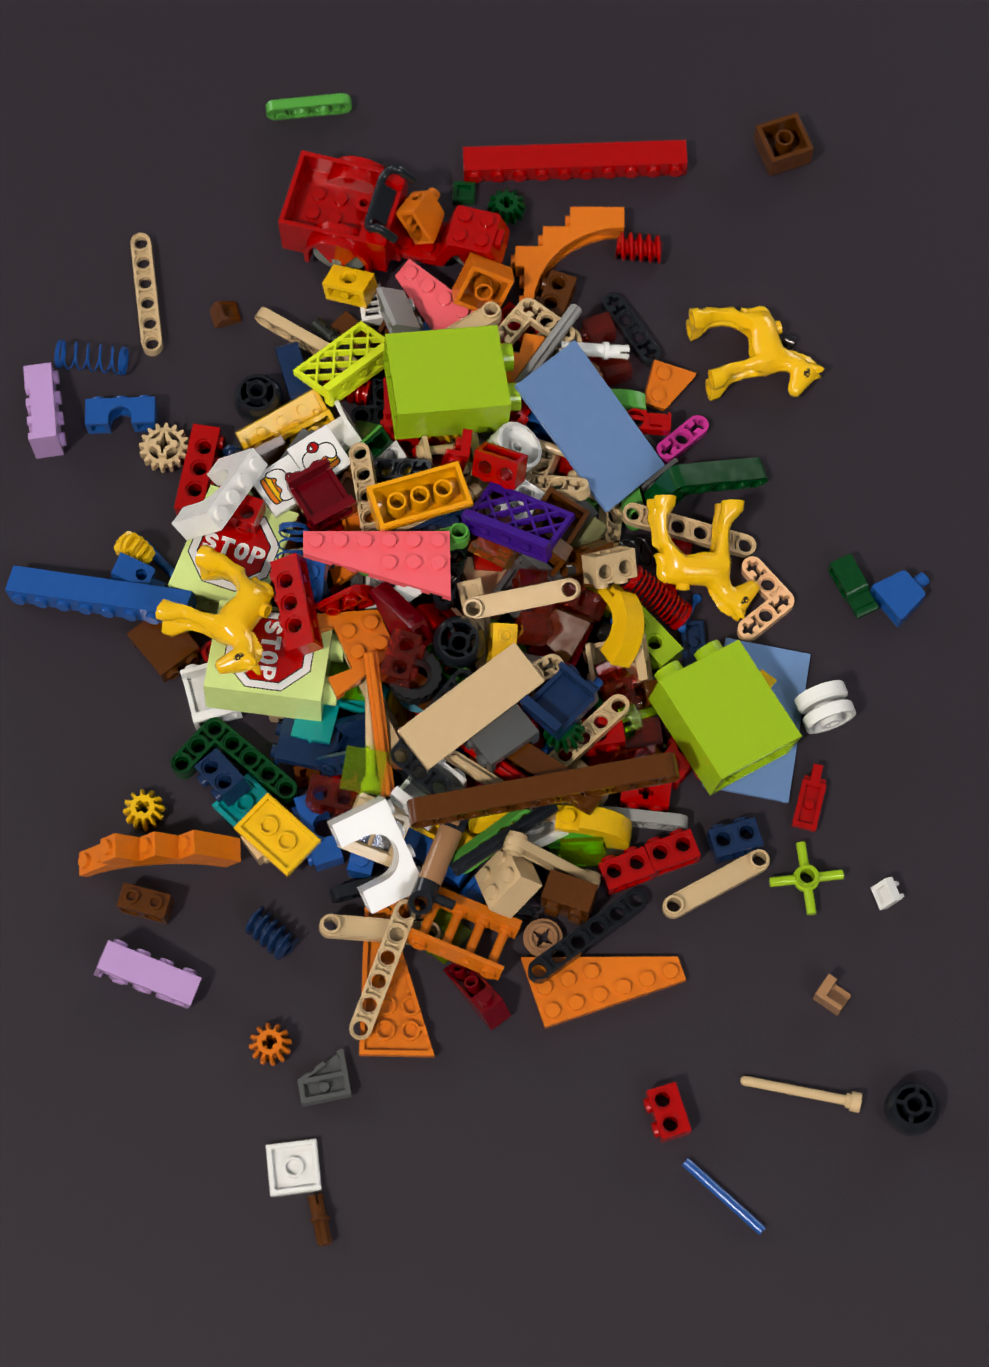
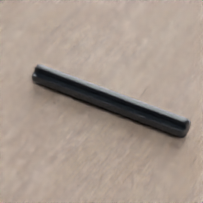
(497, 841)

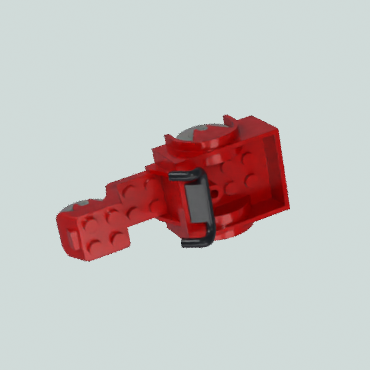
(349, 218)

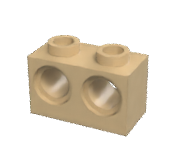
(608, 563)

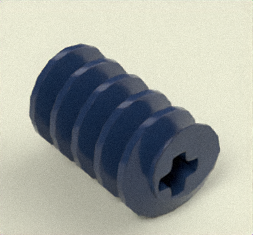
(270, 935)

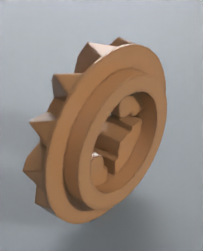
(540, 927)

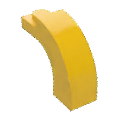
(627, 626)
(604, 823)

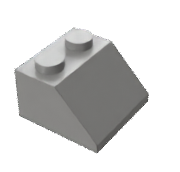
(398, 311)

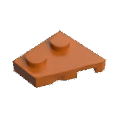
(665, 384)

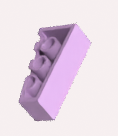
(43, 410)
(147, 973)

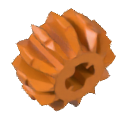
(278, 1048)

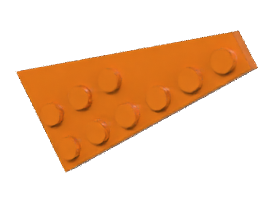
(599, 983)
(399, 1024)

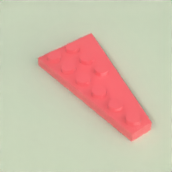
(431, 297)
(395, 557)

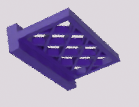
(508, 533)

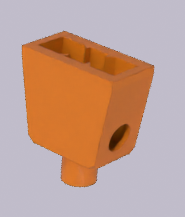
(422, 215)

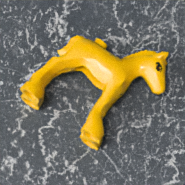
(765, 349)
(703, 568)
(235, 620)

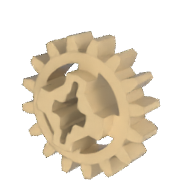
(155, 443)

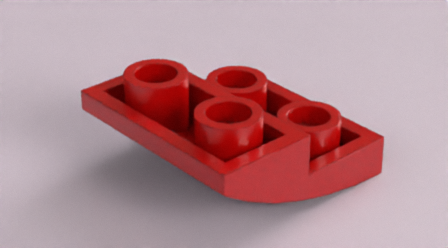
(350, 599)

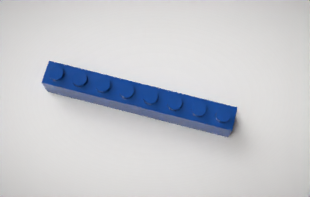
(91, 594)

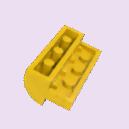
(304, 412)

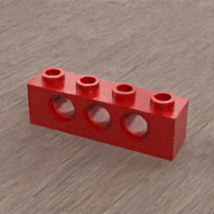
(201, 438)
(309, 636)
(613, 742)

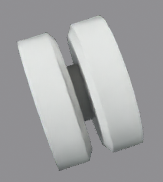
(520, 439)
(825, 706)

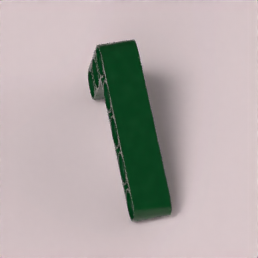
(708, 477)
(238, 757)

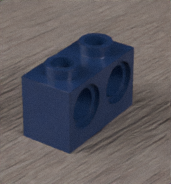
(224, 775)
(737, 845)

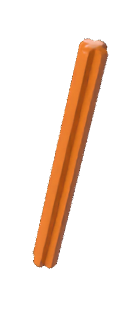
(378, 717)

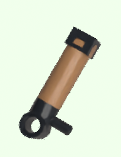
(435, 869)

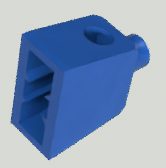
(134, 571)
(900, 595)

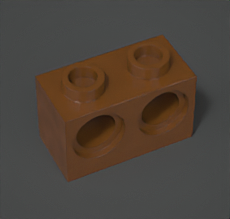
(559, 298)
(145, 903)

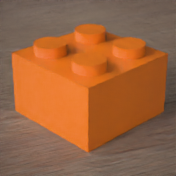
(482, 282)

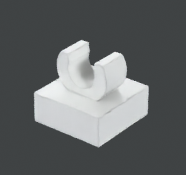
(886, 893)

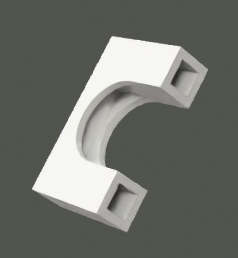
(235, 477)
(377, 818)

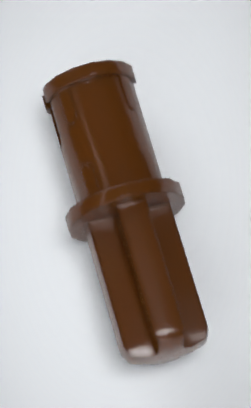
(320, 1220)

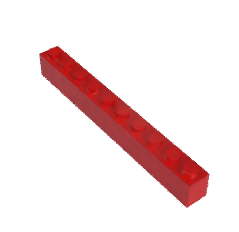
(575, 161)

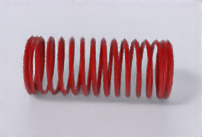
(672, 623)

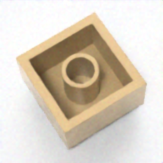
(507, 883)

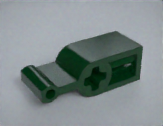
(852, 586)

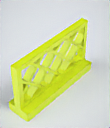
(357, 371)

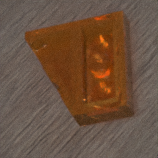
(493, 552)

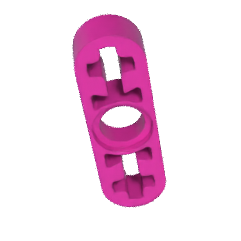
(684, 430)

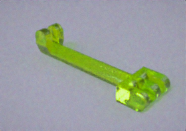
(636, 716)

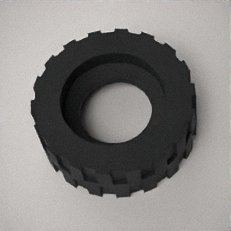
(428, 690)

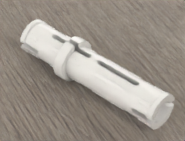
(602, 350)

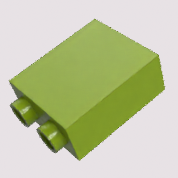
(449, 381)
(723, 714)

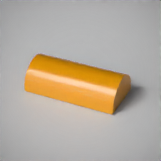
(418, 497)

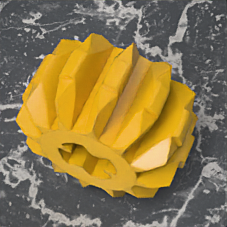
(135, 547)
(140, 818)

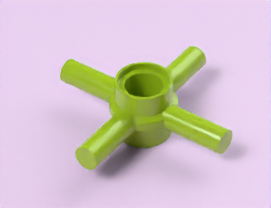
(805, 868)

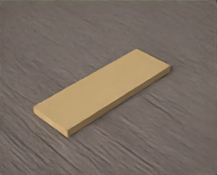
(470, 706)

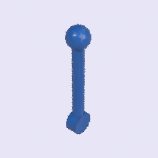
(696, 598)

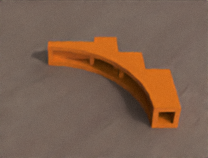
(581, 228)
(159, 848)

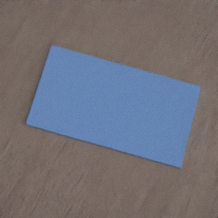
(589, 425)
(791, 673)

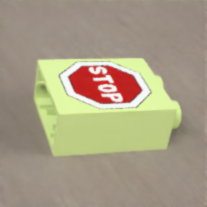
(247, 550)
(286, 683)

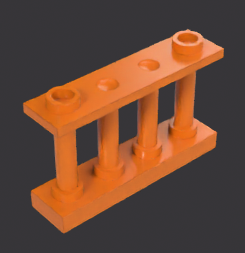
(482, 919)

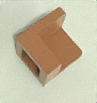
(831, 995)

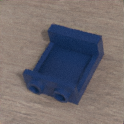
(561, 701)
(353, 735)
(297, 750)

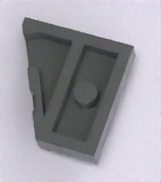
(326, 1082)

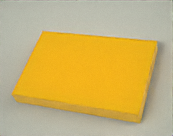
(277, 834)

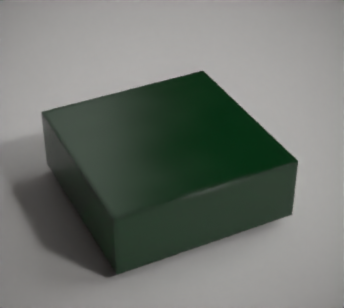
(463, 193)

